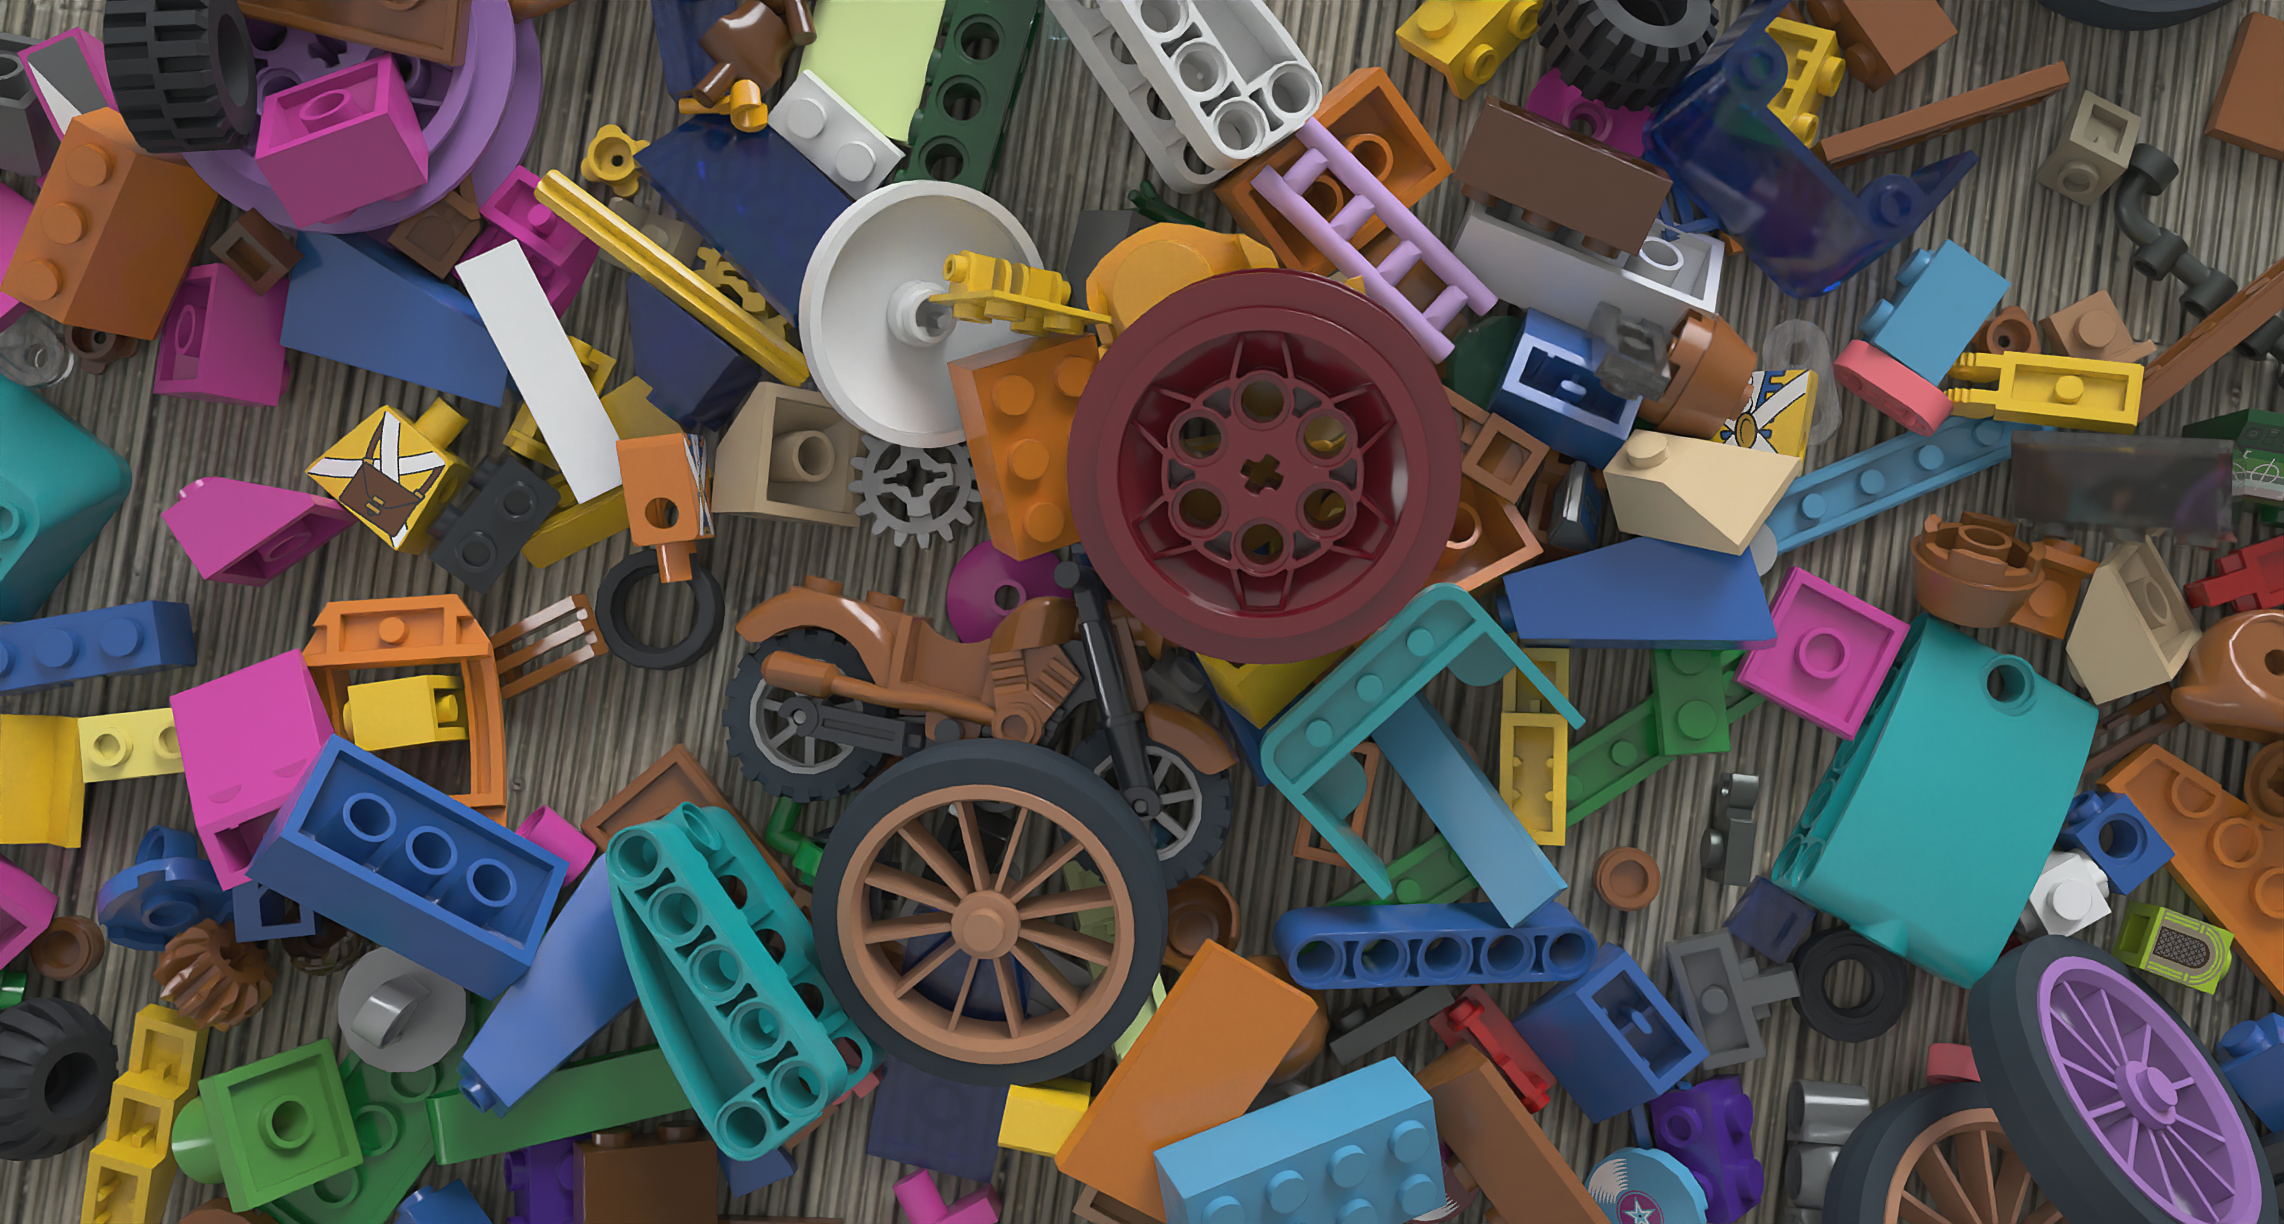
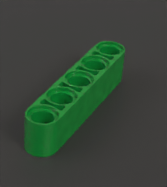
(572, 1102)

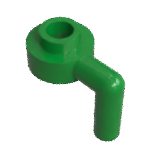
(782, 837)

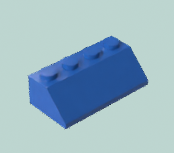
(410, 869)

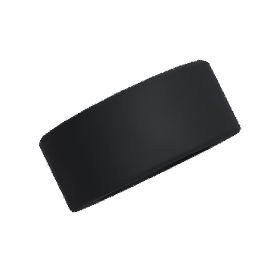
(613, 626)

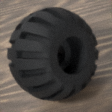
(52, 1077)

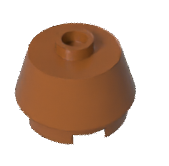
(1707, 380)
(1974, 569)

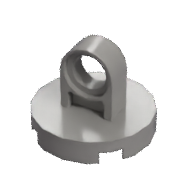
(401, 1012)

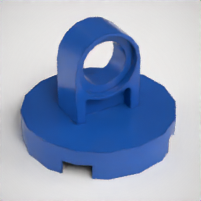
(162, 893)

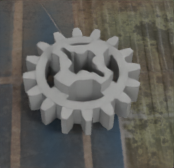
(920, 509)

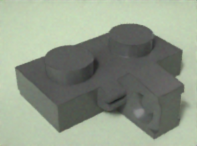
(1726, 995)

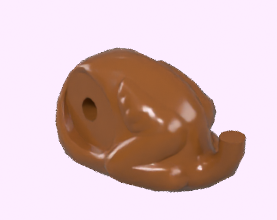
(2236, 678)

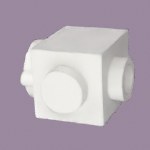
(2065, 896)

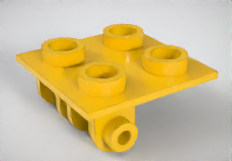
(1024, 295)

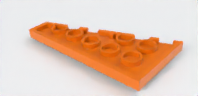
(2222, 849)

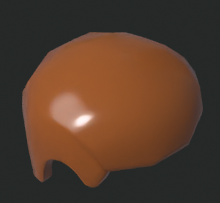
(1196, 912)

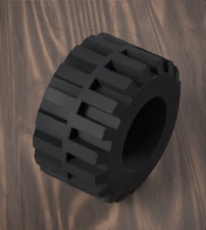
(1626, 48)
(181, 73)

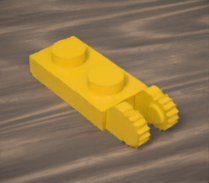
(2049, 391)

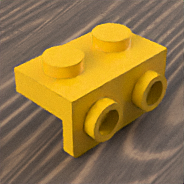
(1468, 37)

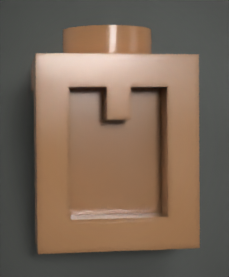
(2093, 332)

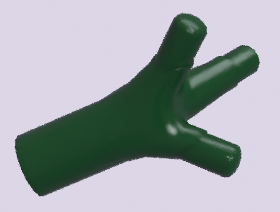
(1155, 208)

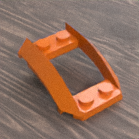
(416, 634)

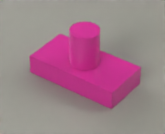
(925, 1205)

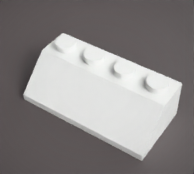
(1571, 280)

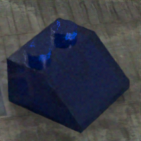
(685, 364)

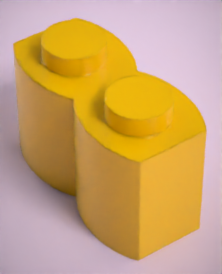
(1043, 1114)

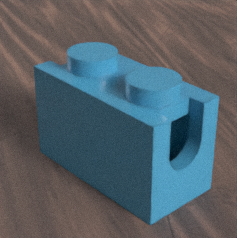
(1934, 309)

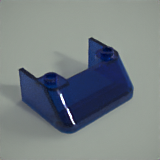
(1766, 183)

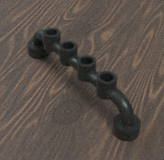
(2164, 252)

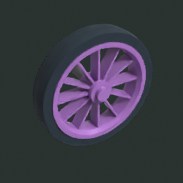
(2112, 1093)

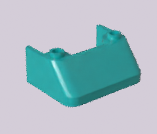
(53, 496)
(1311, 743)

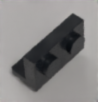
(492, 521)

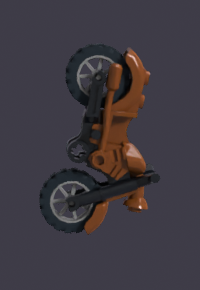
(930, 690)

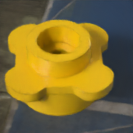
(599, 160)

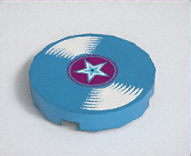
(1646, 1189)

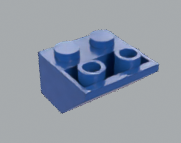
(1554, 393)
(1610, 1036)

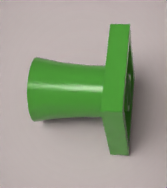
(268, 1127)

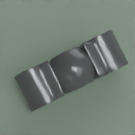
(1822, 1120)

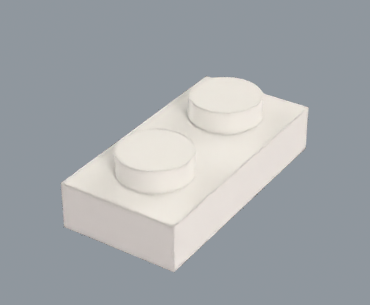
(834, 136)

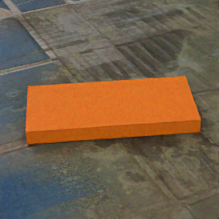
(1185, 1073)

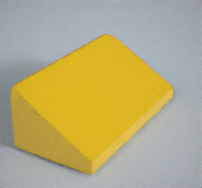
(575, 525)

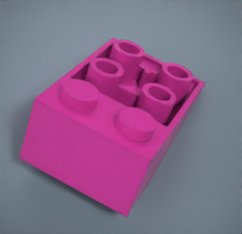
(245, 752)

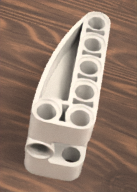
(1211, 68)

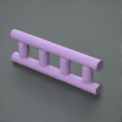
(1369, 199)

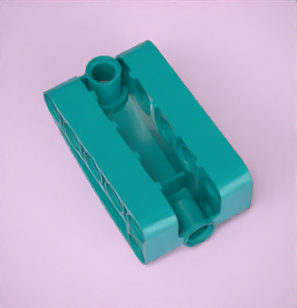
(1941, 804)
(714, 991)

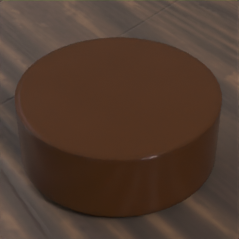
(68, 948)

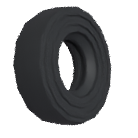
(1880, 1008)

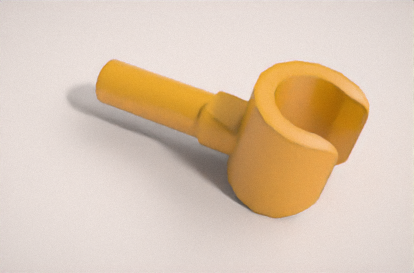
(742, 104)

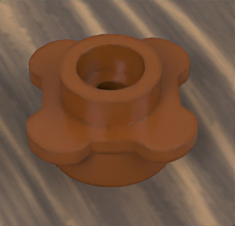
(2012, 325)

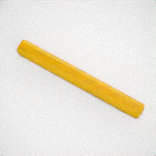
(672, 278)

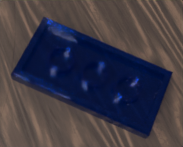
(747, 200)
(931, 1118)

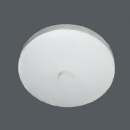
(868, 312)

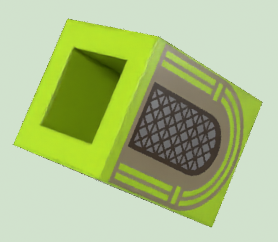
(2173, 947)

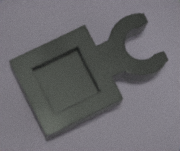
(1730, 843)

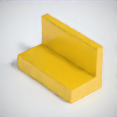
(40, 780)

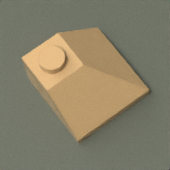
(789, 460)
(1695, 489)
(2130, 626)

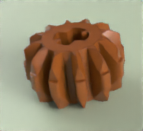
(214, 976)

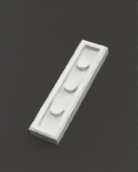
(544, 368)

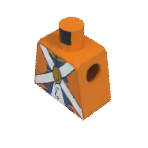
(652, 476)

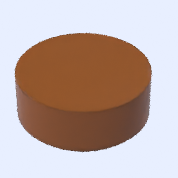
(1626, 878)

